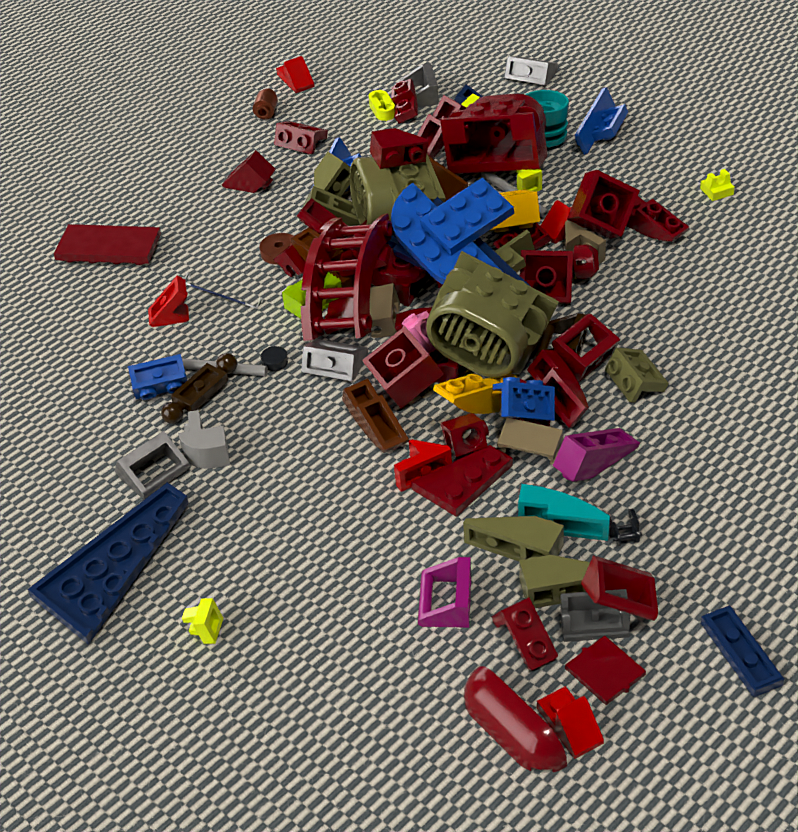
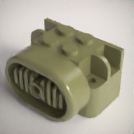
(377, 189)
(487, 318)

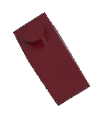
(250, 174)

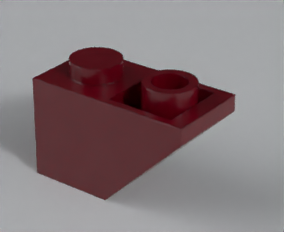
(397, 148)

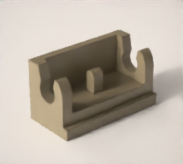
(383, 309)
(530, 438)

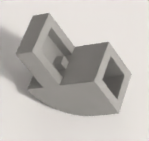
(204, 447)

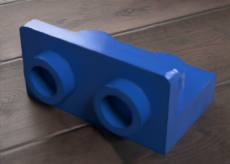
(526, 400)

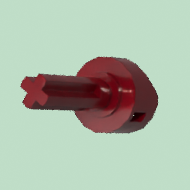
(587, 253)

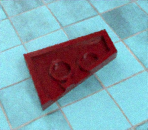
(463, 480)

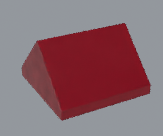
(549, 272)

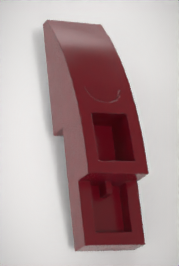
(655, 221)

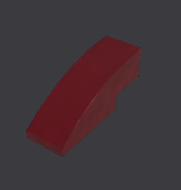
(431, 127)
(569, 397)

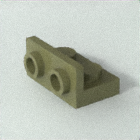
(634, 373)

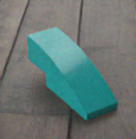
(576, 515)

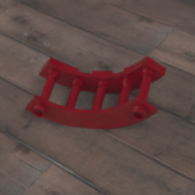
(319, 264)

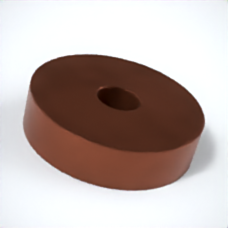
(273, 245)

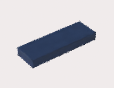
(742, 651)

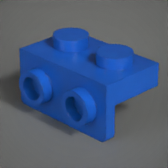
(157, 377)

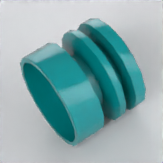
(556, 113)

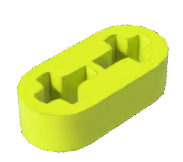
(381, 105)

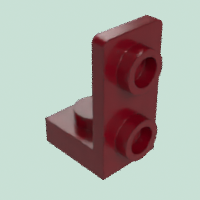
(527, 633)

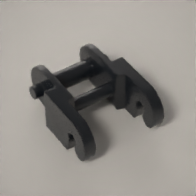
(634, 526)

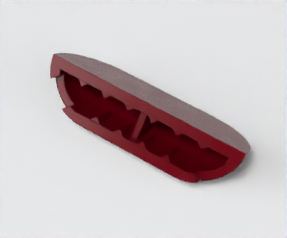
(512, 722)

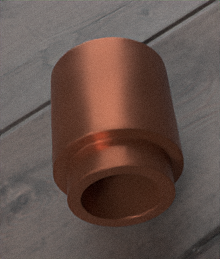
(265, 103)

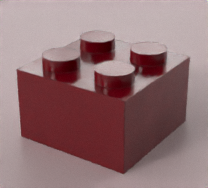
(603, 204)
(402, 367)

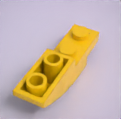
(472, 393)

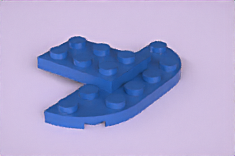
(440, 233)

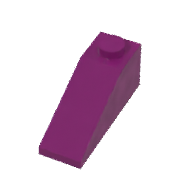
(590, 453)

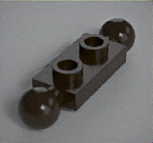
(199, 388)

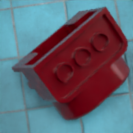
(496, 135)

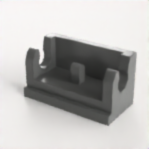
(590, 621)

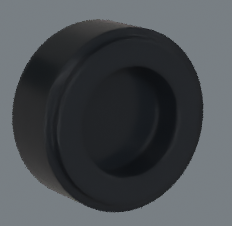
(274, 358)

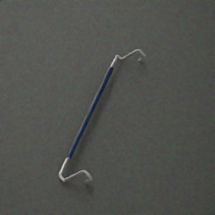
(221, 295)

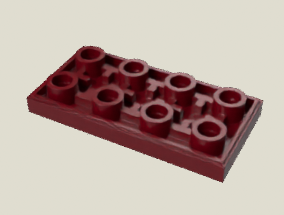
(107, 244)

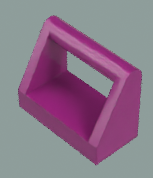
(454, 614)

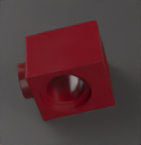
(455, 428)

